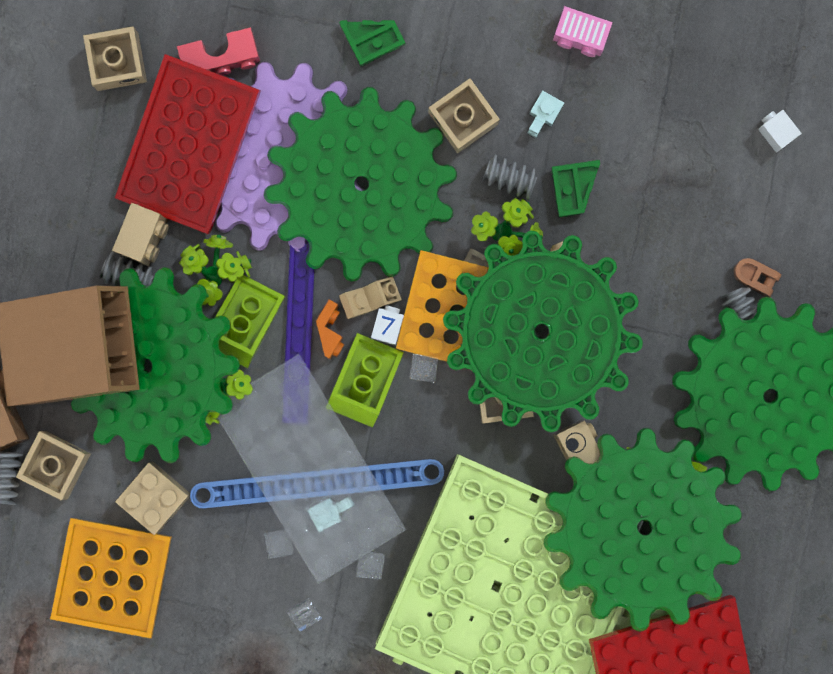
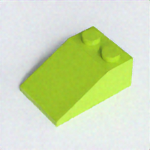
(250, 313)
(365, 380)

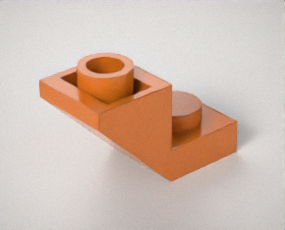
(330, 340)

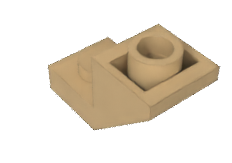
(370, 298)

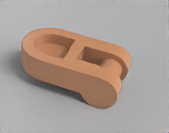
(748, 271)

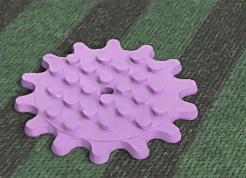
(269, 127)

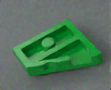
(372, 39)
(573, 186)

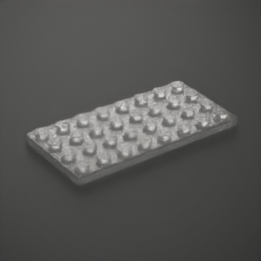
(310, 470)

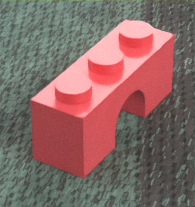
(240, 53)

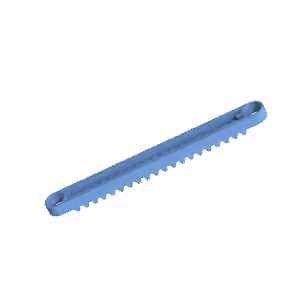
(247, 490)

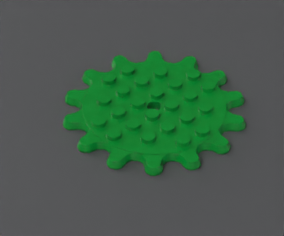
(322, 191)
(582, 325)
(183, 374)
(730, 389)
(636, 568)

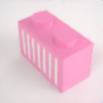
(582, 32)

